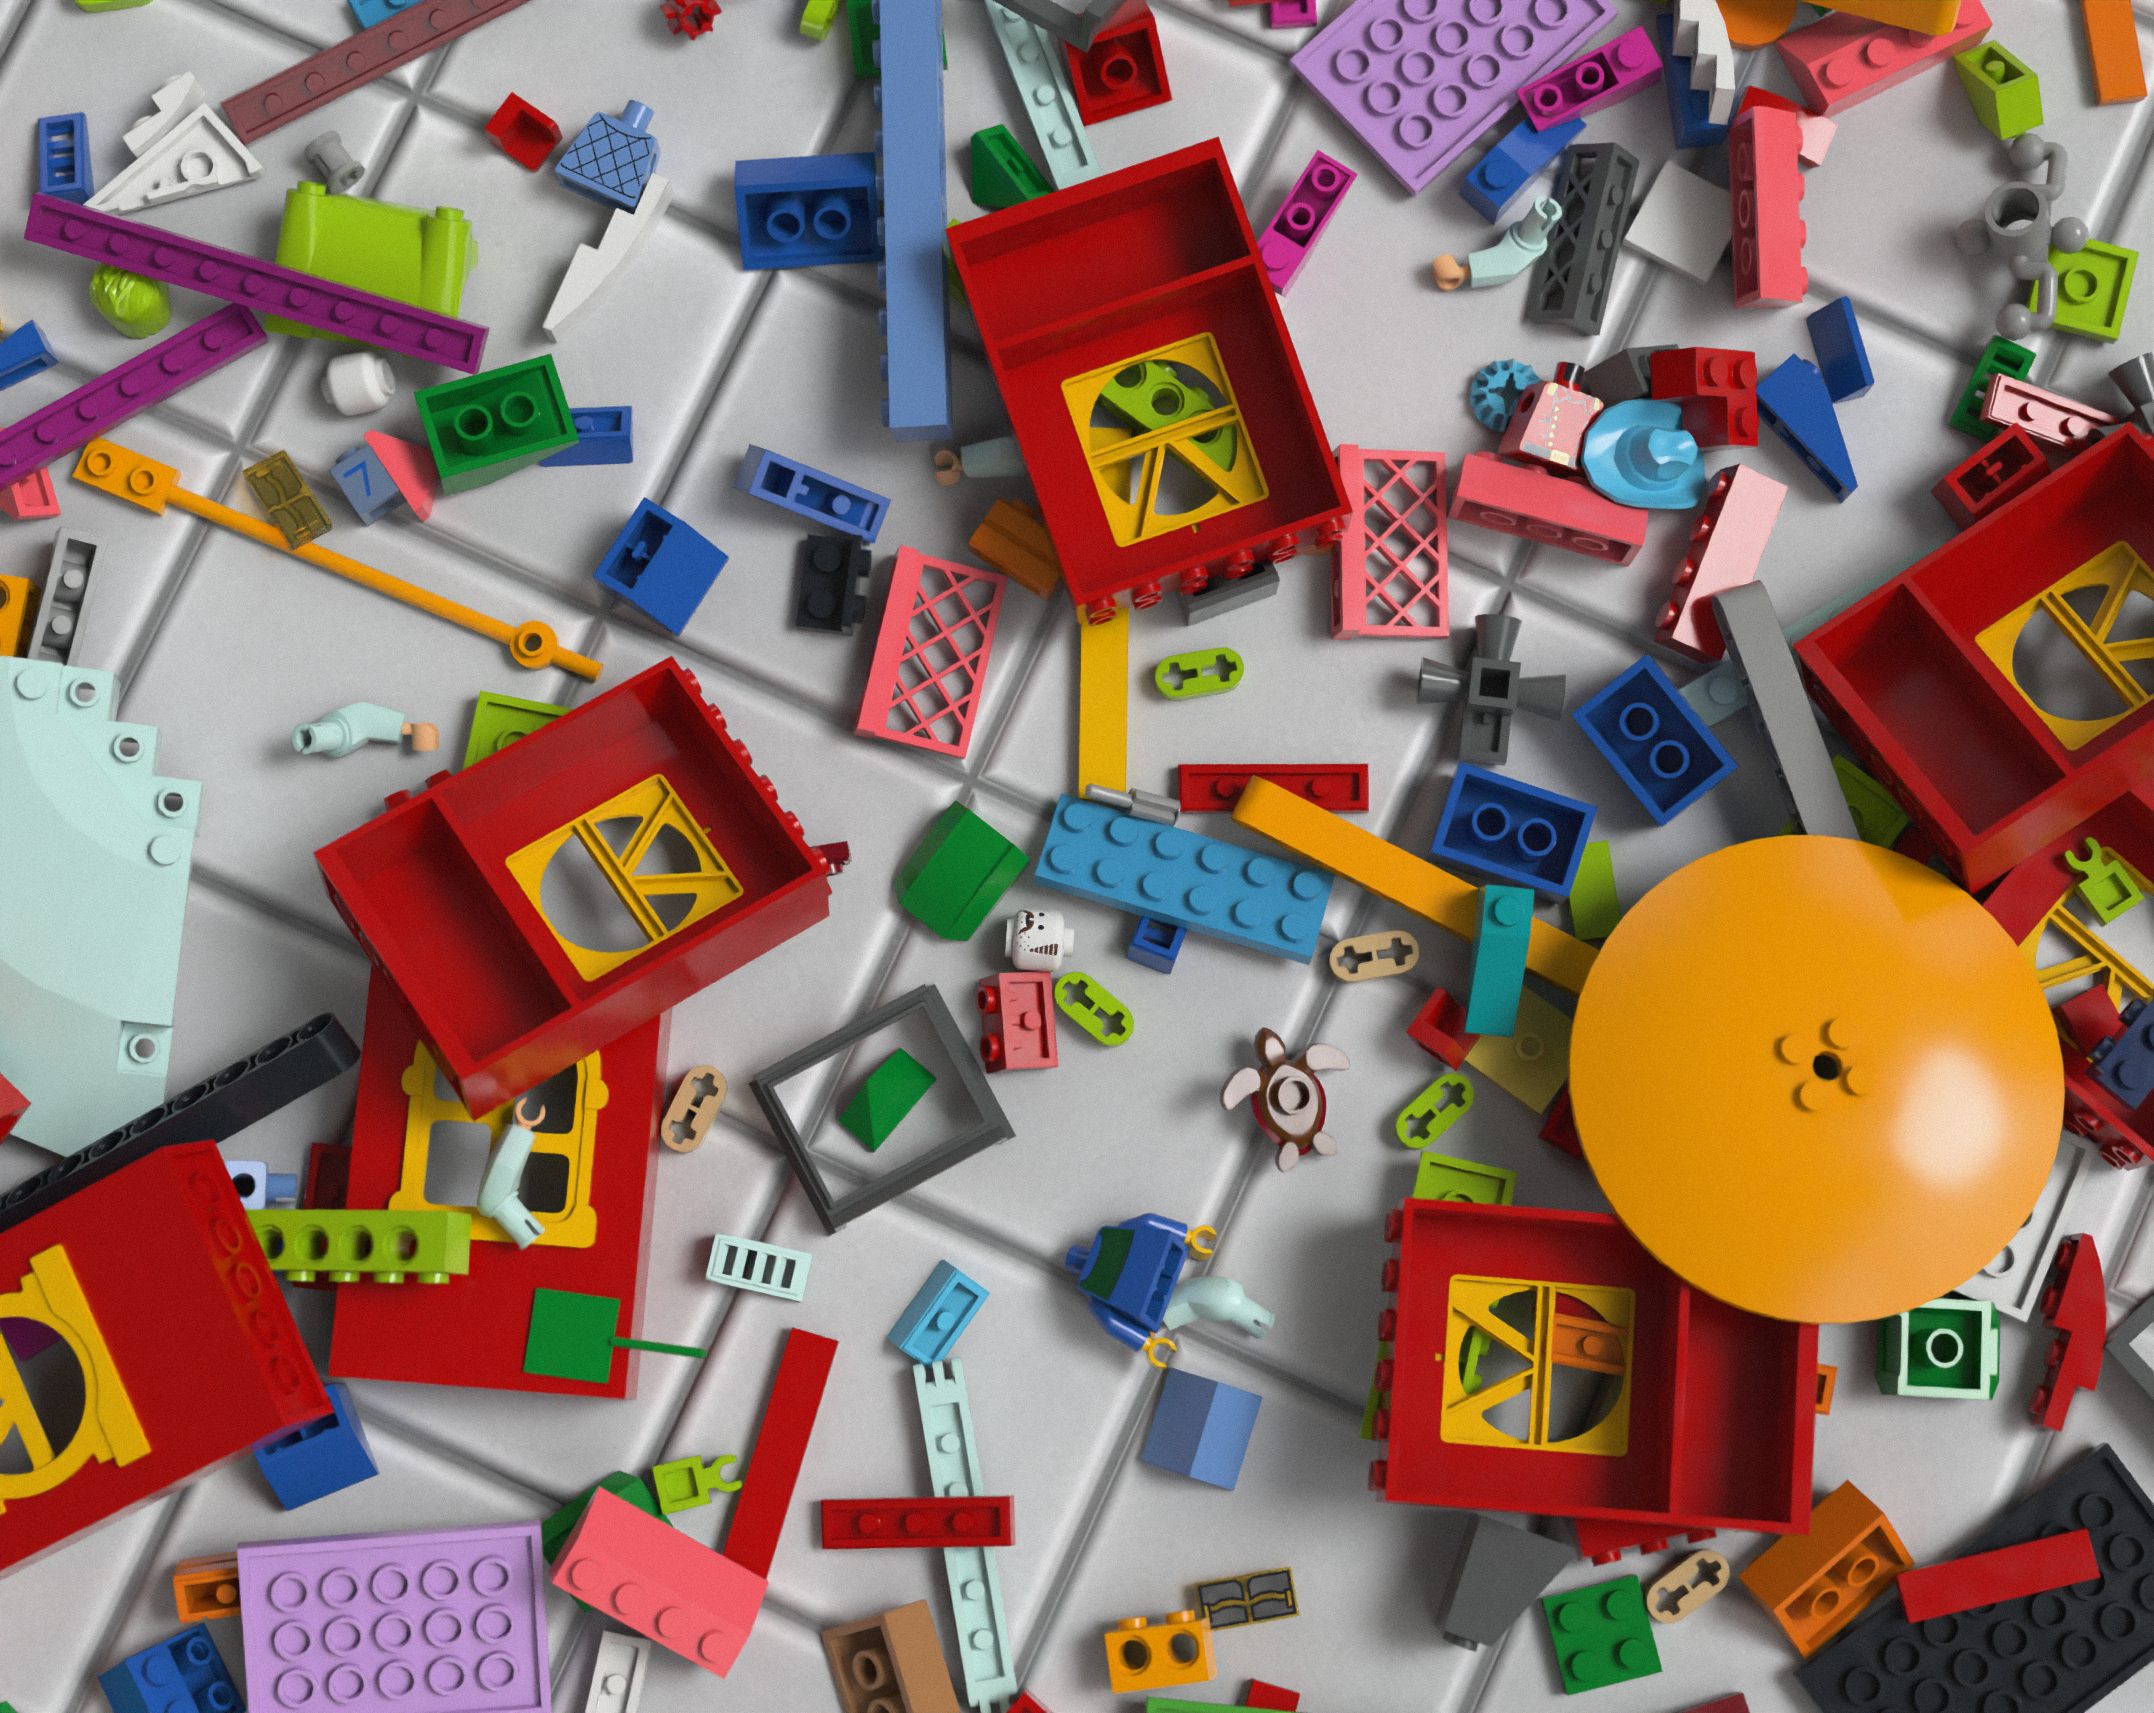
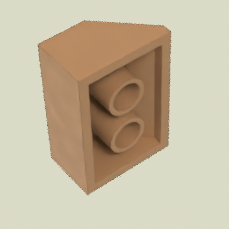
(891, 1663)

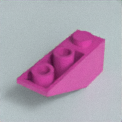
(1593, 81)
(1303, 220)

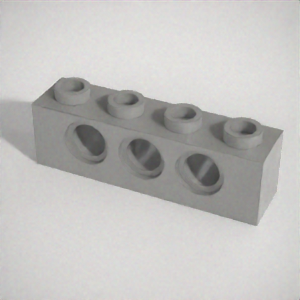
(66, 597)

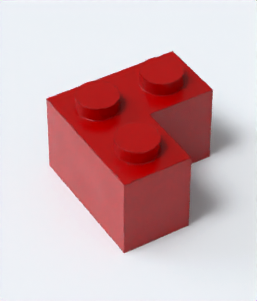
(1714, 392)

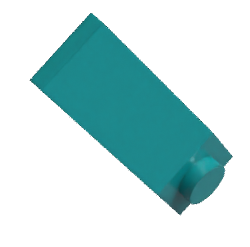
(1498, 959)

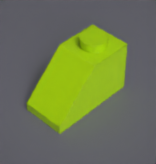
(2000, 89)

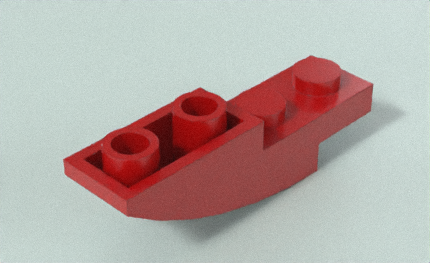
(2078, 1313)

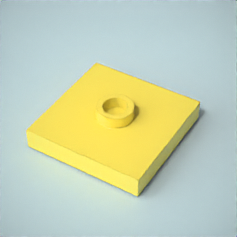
(1534, 1060)

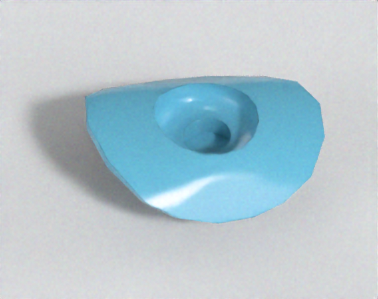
(1644, 456)

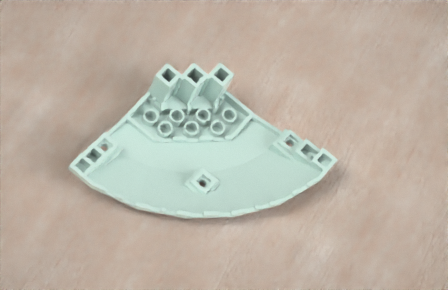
(86, 904)

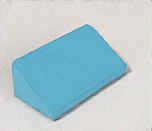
(938, 1314)

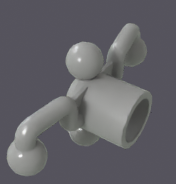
(2027, 247)

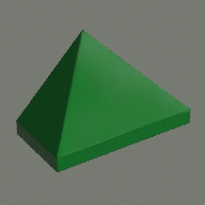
(1003, 171)
(886, 1099)

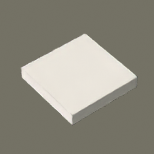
(1683, 223)

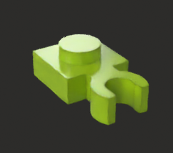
(2105, 889)
(687, 1484)

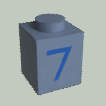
(367, 484)

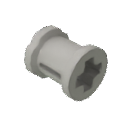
(334, 162)

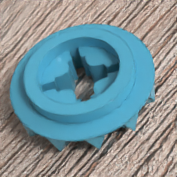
(1485, 403)

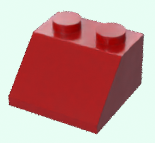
(1121, 68)

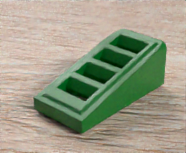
(2003, 351)

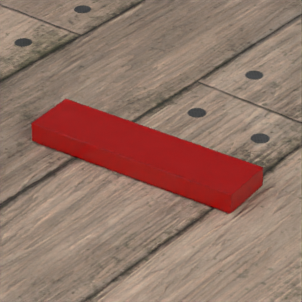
(1220, 786)
(918, 1522)
(1996, 1575)

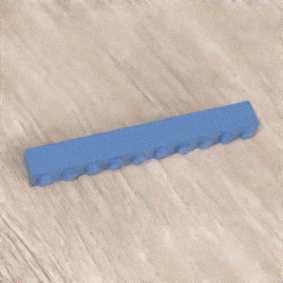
(913, 220)

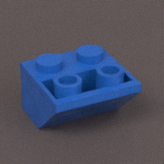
(660, 567)
(320, 1455)
(173, 1678)

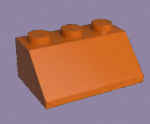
(1828, 1577)

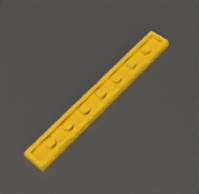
(1105, 663)

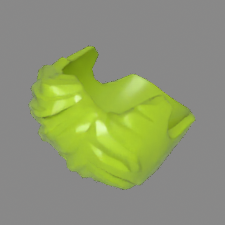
(130, 300)

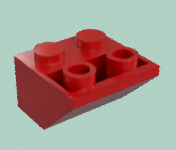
(1991, 477)

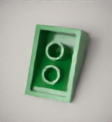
(495, 423)

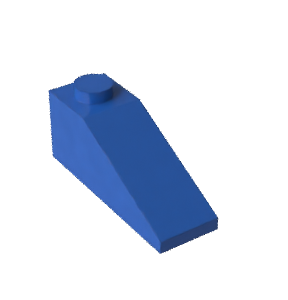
(1687, 106)
(1515, 166)
(1802, 415)
(811, 493)

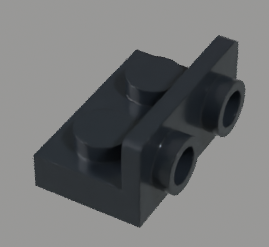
(831, 585)

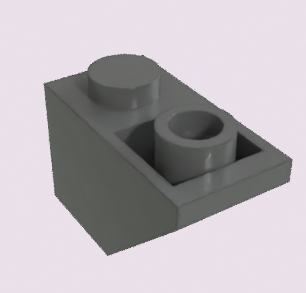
(1624, 375)

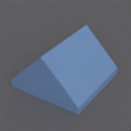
(1201, 1428)

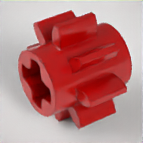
(690, 15)

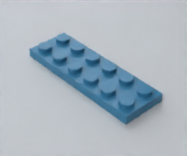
(1184, 879)

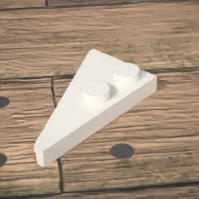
(185, 162)

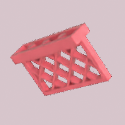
(1349, 555)
(890, 643)

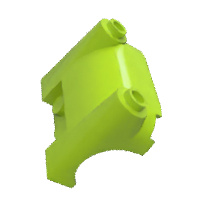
(376, 247)

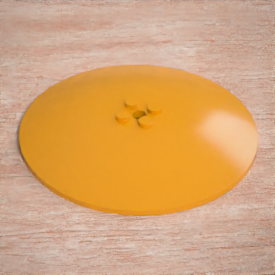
(1750, 1165)

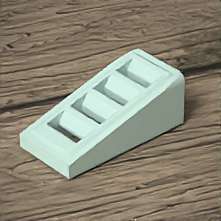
(719, 1255)

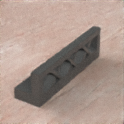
(1594, 235)

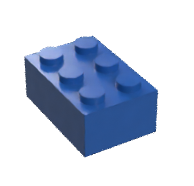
(1655, 740)
(1511, 833)

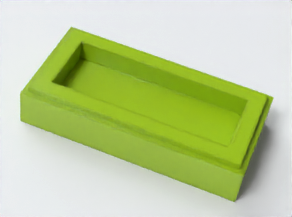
(1594, 895)

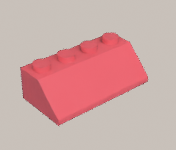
(1857, 58)
(1766, 209)
(1546, 509)
(659, 1582)

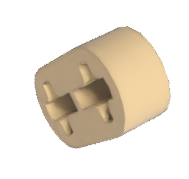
(1372, 945)
(684, 1103)
(1694, 1595)

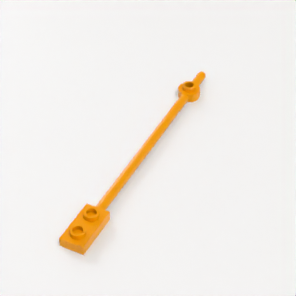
(155, 485)

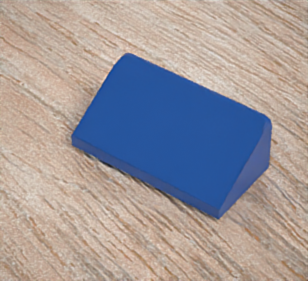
(1840, 351)
(603, 437)

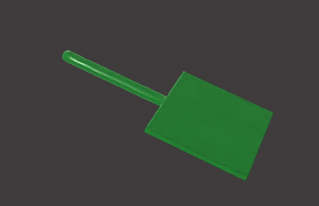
(576, 1337)

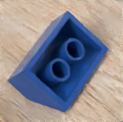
(807, 210)

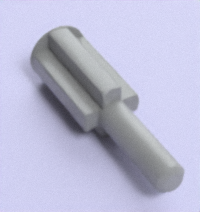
(1138, 803)

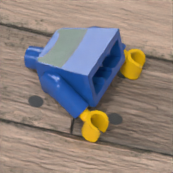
(1134, 1274)

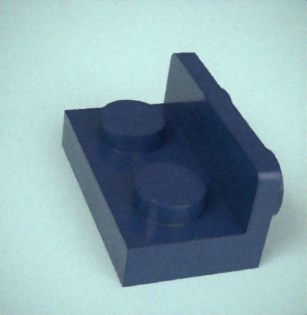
(2126, 1061)

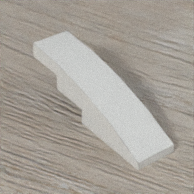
(1702, 35)
(598, 272)

